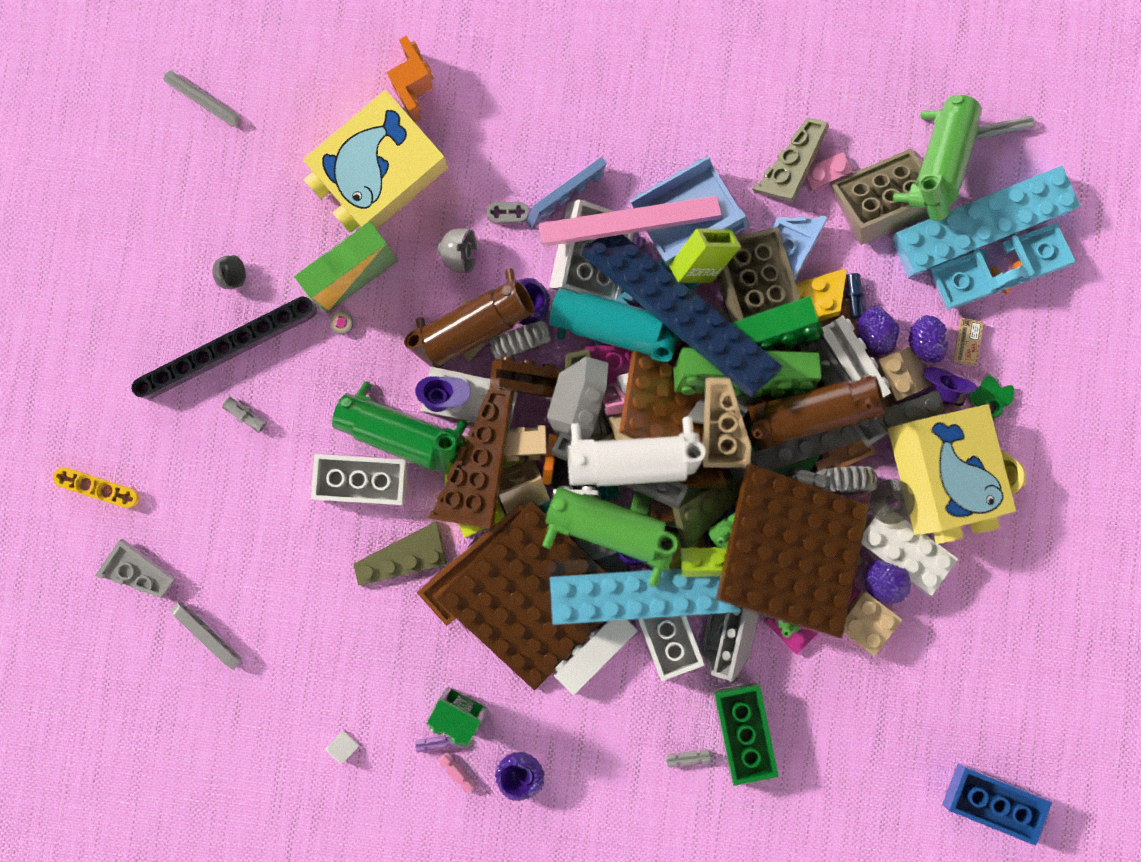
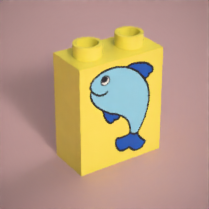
(374, 164)
(953, 472)

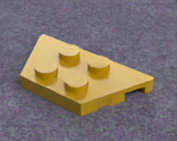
(825, 292)

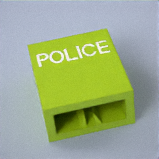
(704, 255)

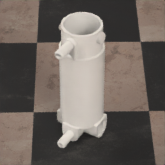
(634, 459)

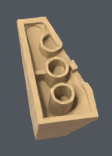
(723, 427)

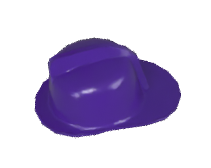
(951, 387)
(442, 392)

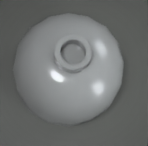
(457, 250)

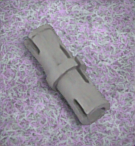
(244, 414)

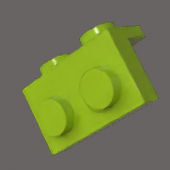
(702, 561)

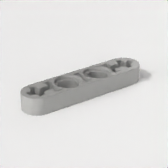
(206, 635)

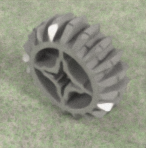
(520, 340)
(850, 479)

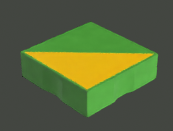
(346, 268)

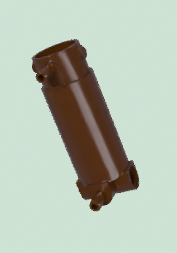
(471, 323)
(816, 411)

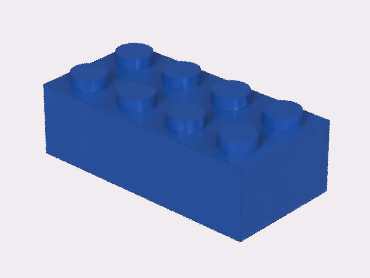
(997, 804)

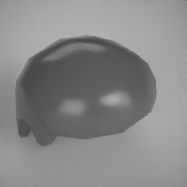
(229, 272)

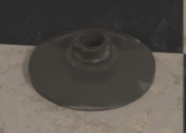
(883, 497)

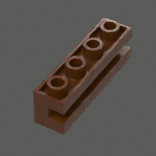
(524, 377)

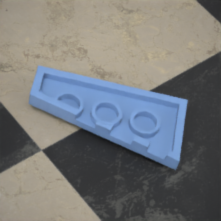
(565, 192)

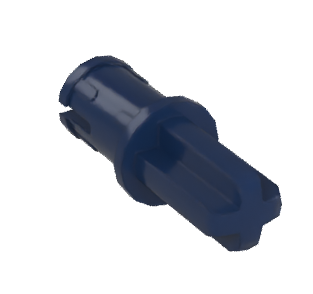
(855, 295)

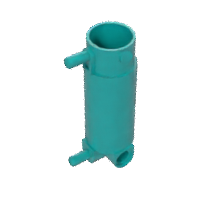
(612, 324)

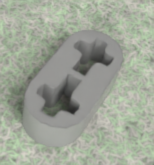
(507, 207)

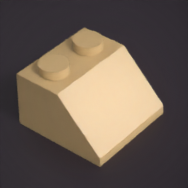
(903, 373)
(522, 485)

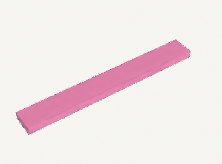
(629, 221)

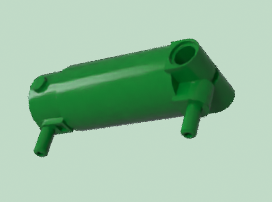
(397, 432)

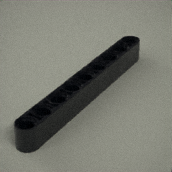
(213, 348)

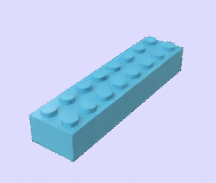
(985, 221)
(631, 597)

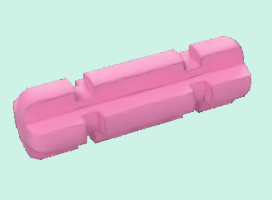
(457, 772)

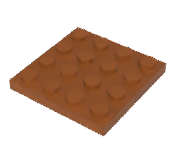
(651, 402)

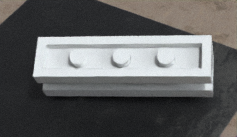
(851, 352)
(593, 654)

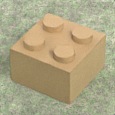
(869, 623)

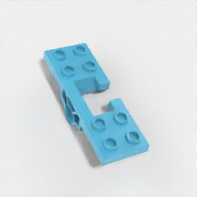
(970, 279)

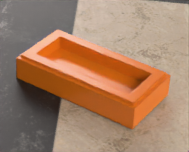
(549, 461)

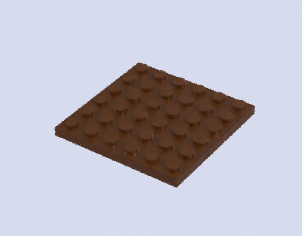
(792, 552)
(508, 596)

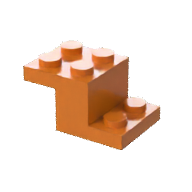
(411, 78)

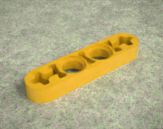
(96, 487)

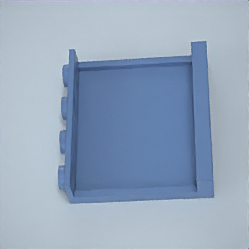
(693, 182)

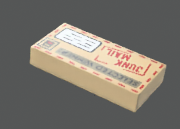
(968, 342)

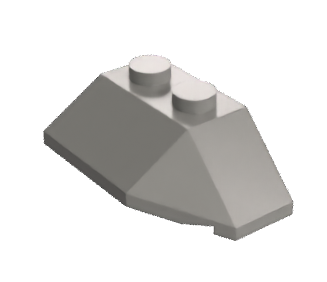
(578, 397)
(728, 642)

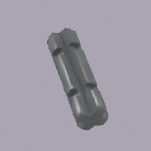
(809, 477)

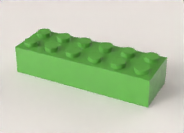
(798, 374)

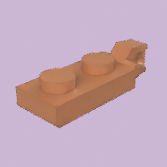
(844, 455)

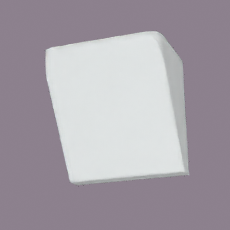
(342, 747)

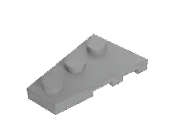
(133, 568)

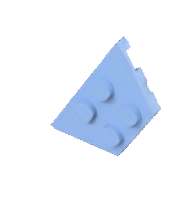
(799, 237)

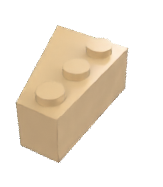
(526, 443)

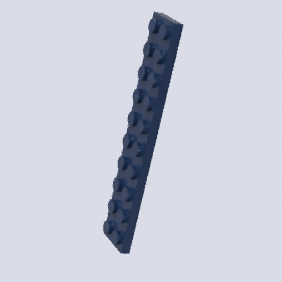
(683, 312)

